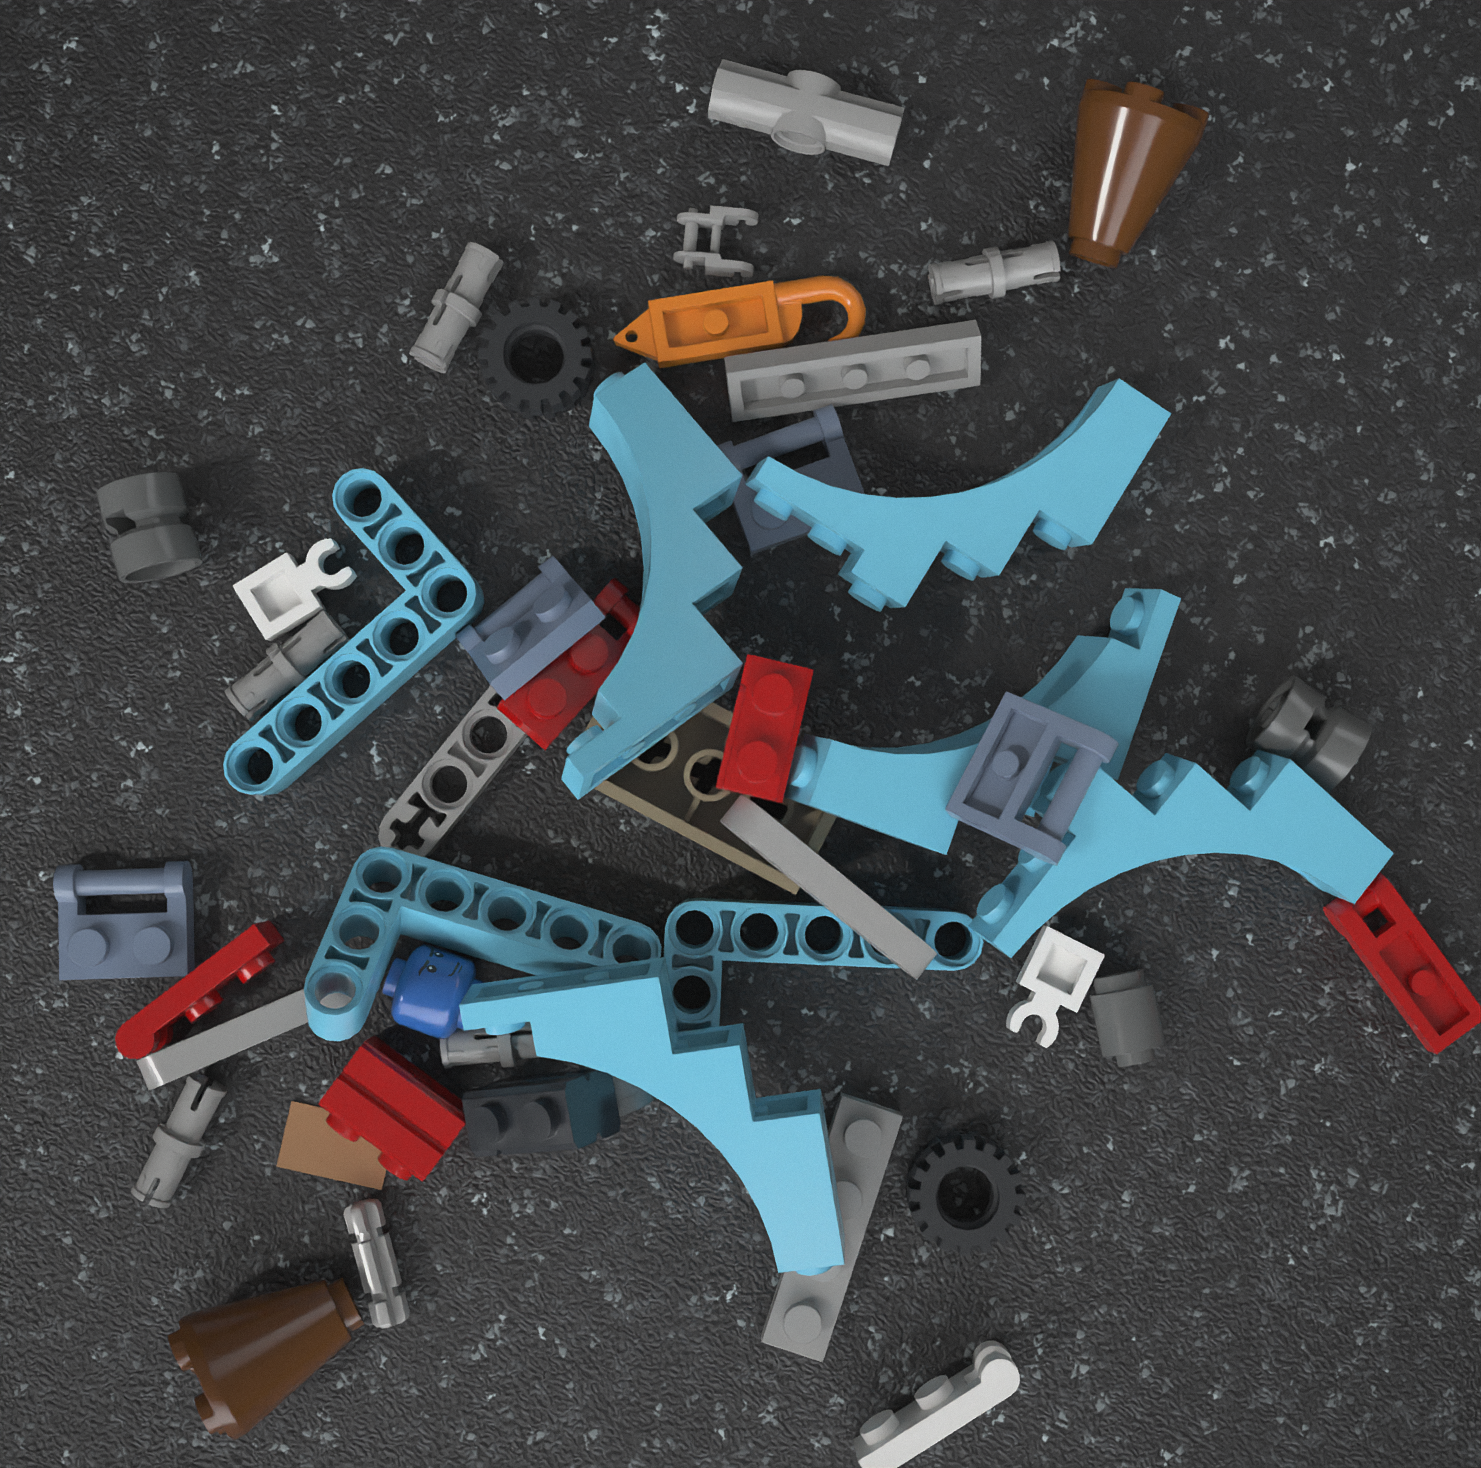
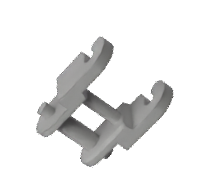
(716, 220)

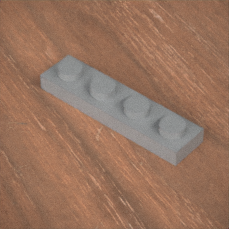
(854, 370)
(808, 1306)

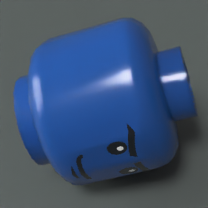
(429, 990)

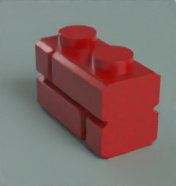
(764, 728)
(394, 1110)

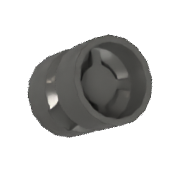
(149, 527)
(1314, 737)

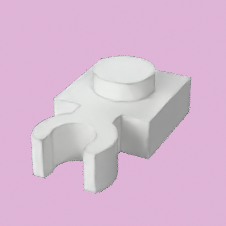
(285, 593)
(1058, 974)

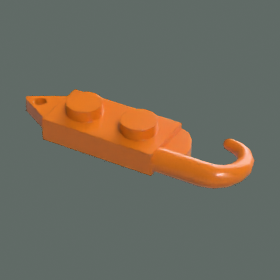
(735, 320)

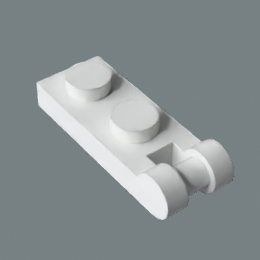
(939, 1409)

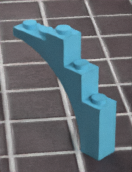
(895, 540)
(1178, 811)

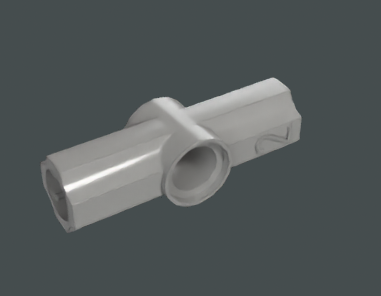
(805, 112)

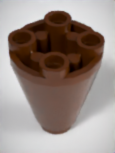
(1125, 164)
(261, 1349)

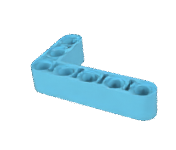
(368, 647)
(464, 930)
(789, 945)

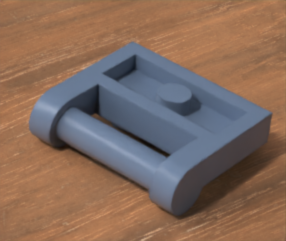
(838, 470)
(530, 629)
(1011, 767)
(125, 942)

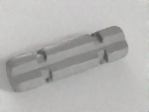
(376, 1263)

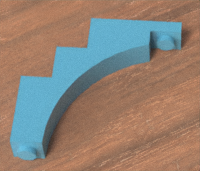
(674, 655)
(909, 786)
(627, 1026)

